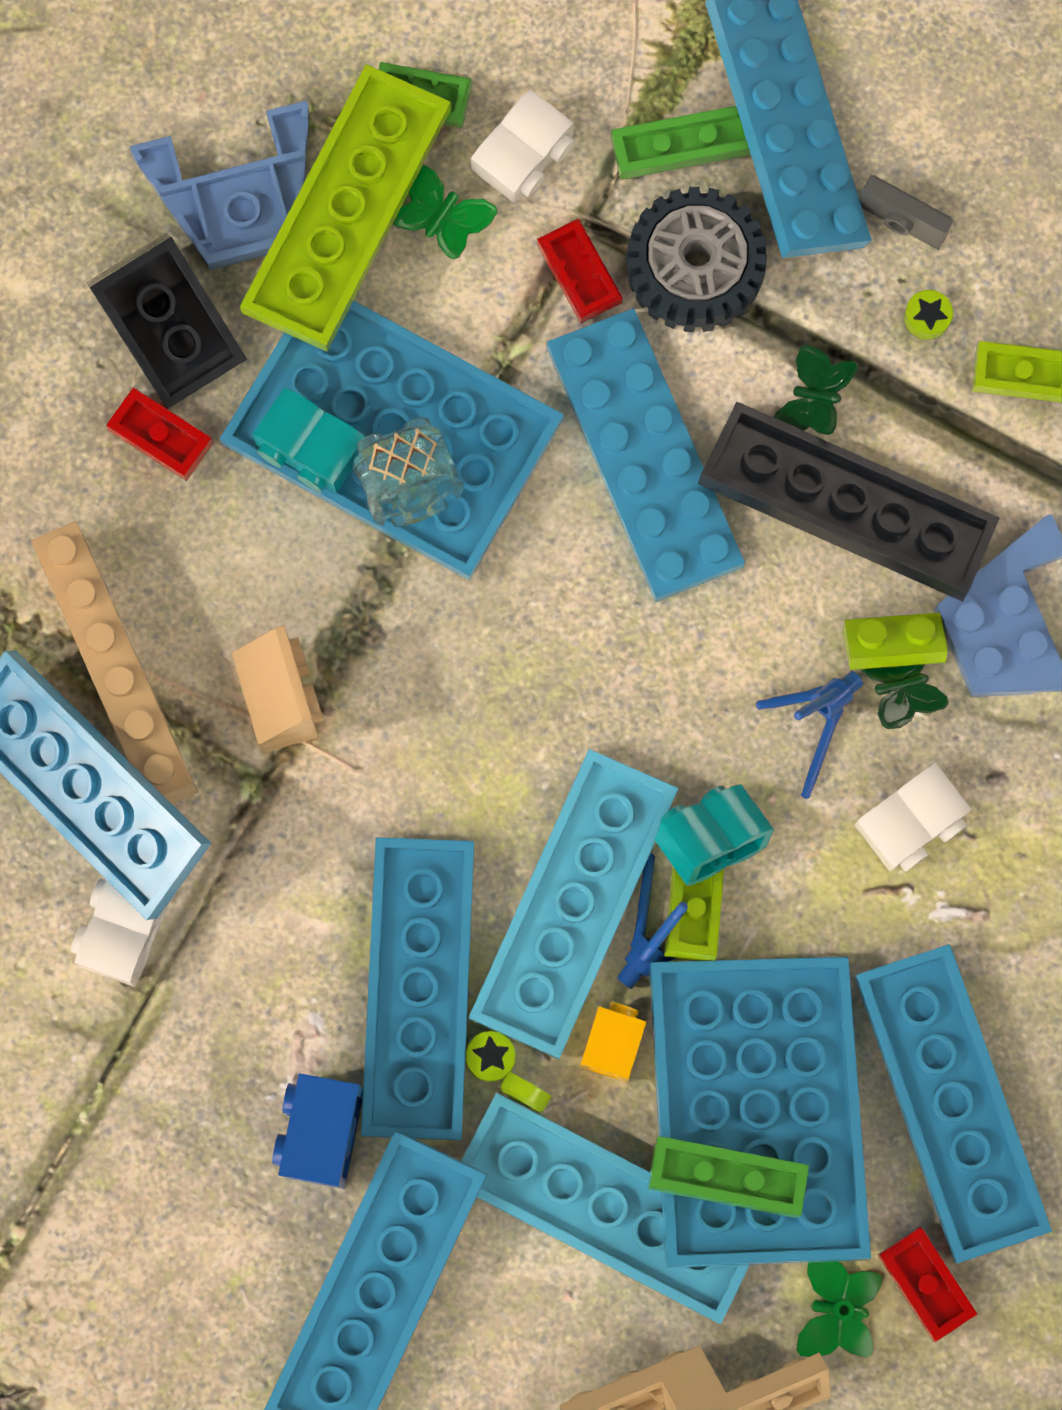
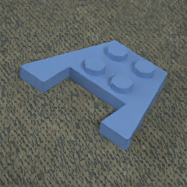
(238, 209)
(999, 627)

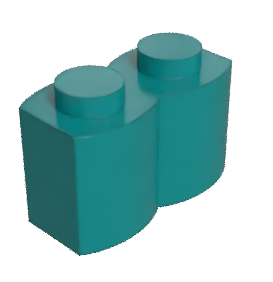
(307, 440)
(713, 834)

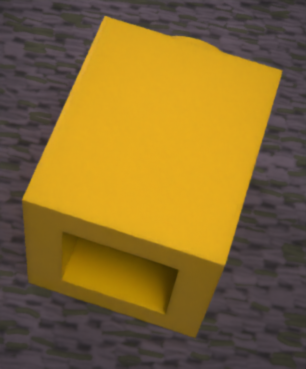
(613, 1041)

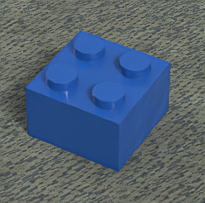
(319, 1130)

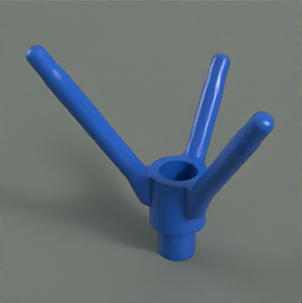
(828, 702)
(645, 949)

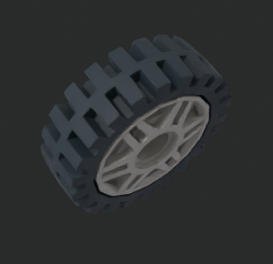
(704, 226)

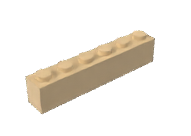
(113, 661)

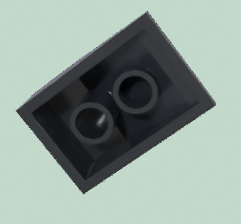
(167, 320)

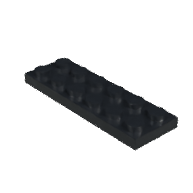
(849, 501)

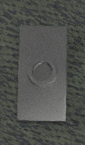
(904, 212)

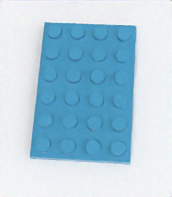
(378, 382)
(766, 1068)

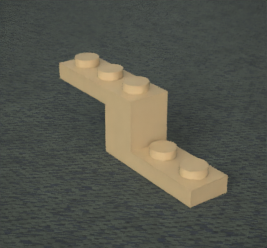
(689, 1383)

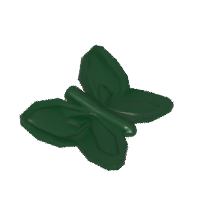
(817, 401)
(905, 694)

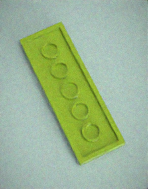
(345, 207)

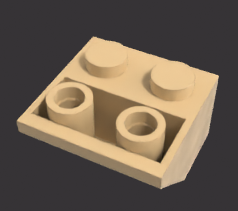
(272, 685)

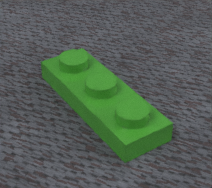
(679, 142)
(728, 1177)

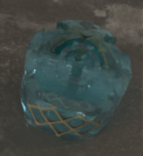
(407, 473)

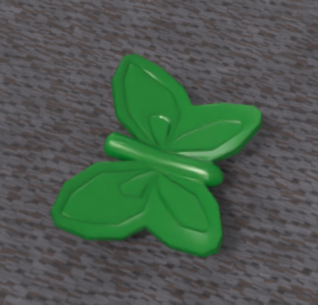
(440, 217)
(844, 1310)

